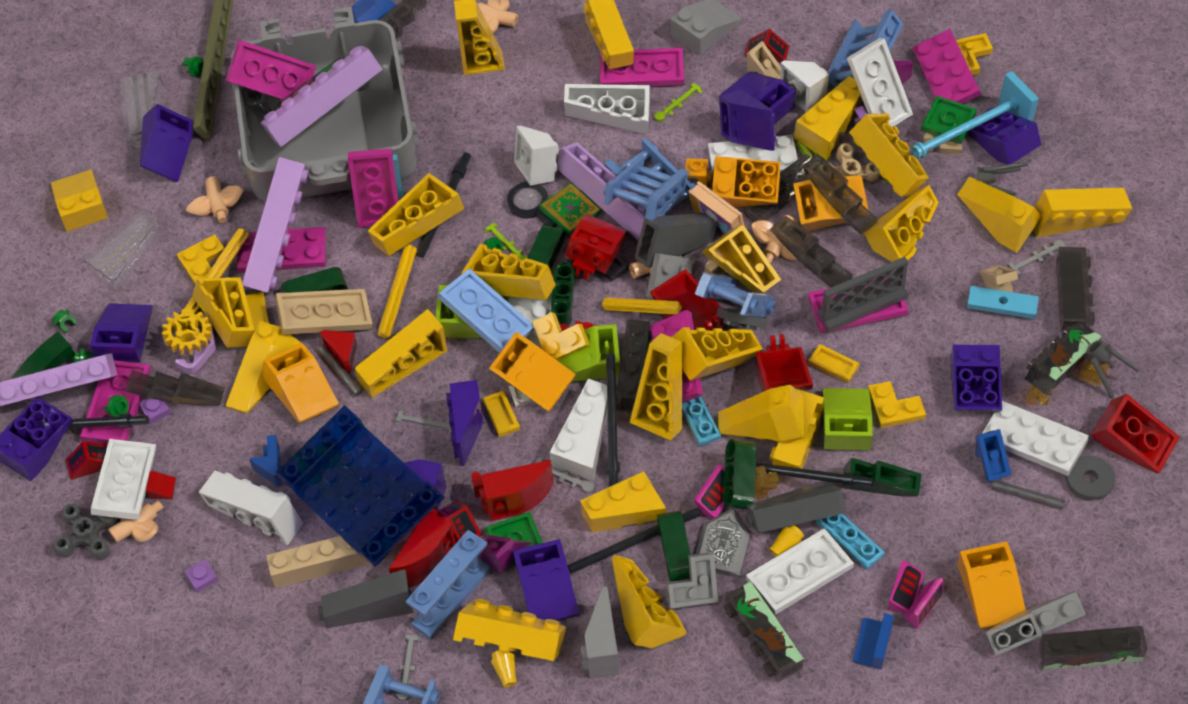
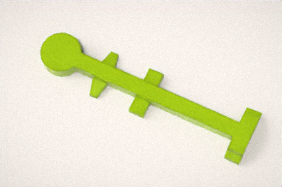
(660, 116)
(508, 245)

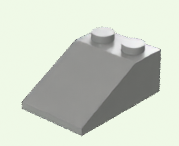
(702, 24)
(600, 647)

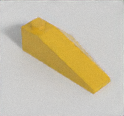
(1002, 214)
(901, 227)
(249, 384)
(768, 415)
(642, 612)

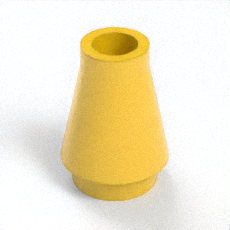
(786, 539)
(505, 667)

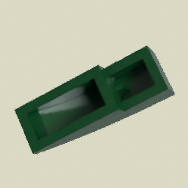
(47, 356)
(887, 478)

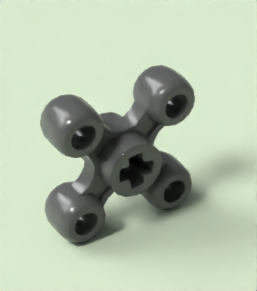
(84, 532)

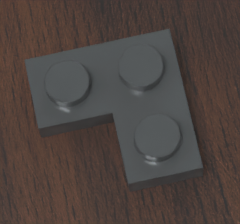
(733, 317)

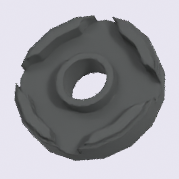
(1095, 467)

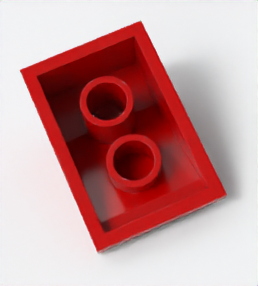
(1135, 433)

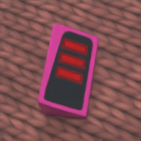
(710, 497)
(905, 587)
(924, 602)

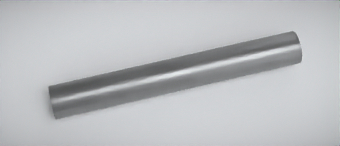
(340, 371)
(1028, 494)

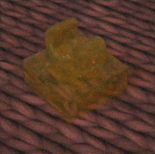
(1090, 374)
(1035, 394)
(764, 482)

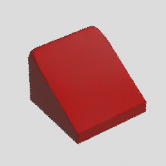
(160, 486)

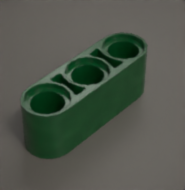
(547, 245)
(322, 280)
(564, 284)
(739, 474)
(674, 545)

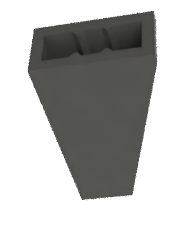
(673, 235)
(796, 507)
(367, 601)

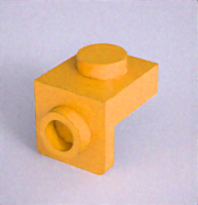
(699, 170)

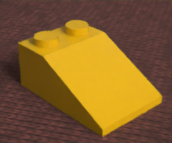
(78, 200)

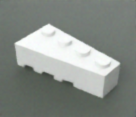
(610, 105)
(582, 433)
(252, 505)

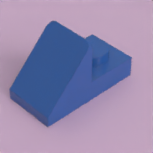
(993, 455)
(270, 462)

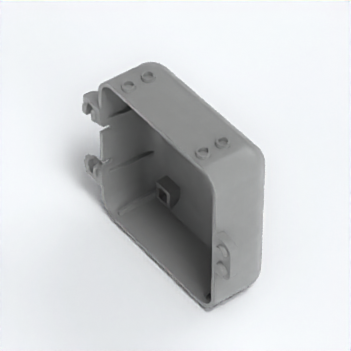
(365, 120)

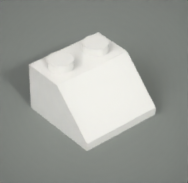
(807, 80)
(535, 155)

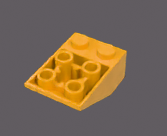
(746, 181)
(815, 210)
(532, 371)
(299, 383)
(991, 583)

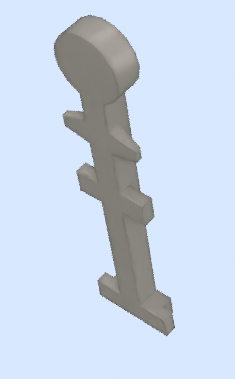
(1037, 256)
(427, 423)
(588, 486)
(407, 667)

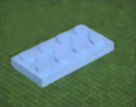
(484, 310)

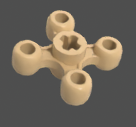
(852, 167)

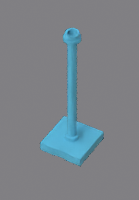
(1014, 98)

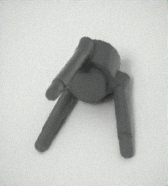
(987, 174)
(1101, 354)

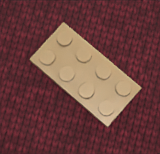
(323, 311)

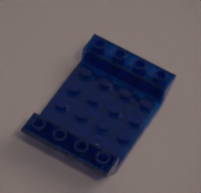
(359, 486)

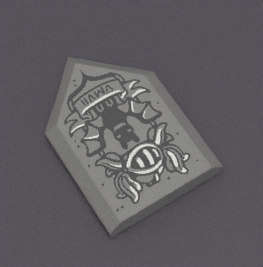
(727, 541)

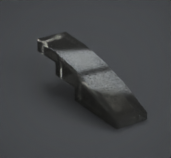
(403, 14)
(786, 192)
(837, 193)
(810, 253)
(175, 390)

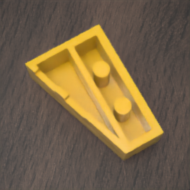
(743, 260)
(227, 309)
(796, 452)
(622, 505)

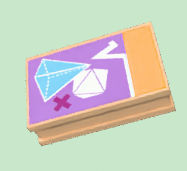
(707, 202)

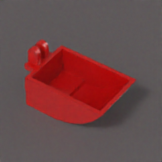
(594, 245)
(683, 289)
(782, 366)
(513, 489)
(425, 548)

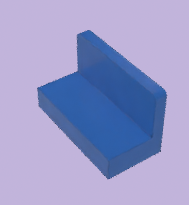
(371, 9)
(873, 641)

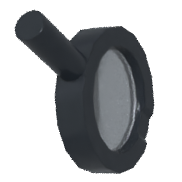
(525, 202)

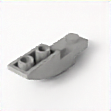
(1034, 621)

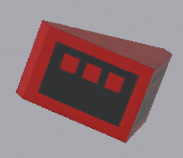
(773, 42)
(341, 345)
(86, 459)
(460, 518)

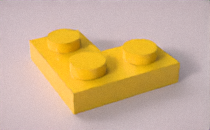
(974, 47)
(197, 257)
(559, 342)
(894, 411)

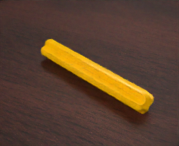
(641, 305)

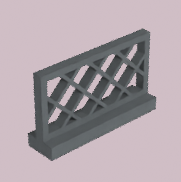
(861, 304)

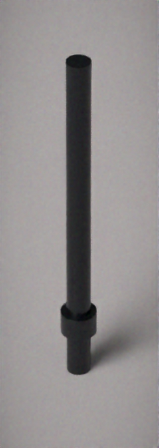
(458, 172)
(123, 421)
(612, 465)
(847, 479)
(625, 544)

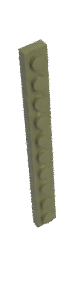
(212, 68)

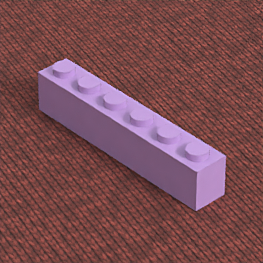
(321, 95)
(592, 178)
(274, 225)
(57, 379)

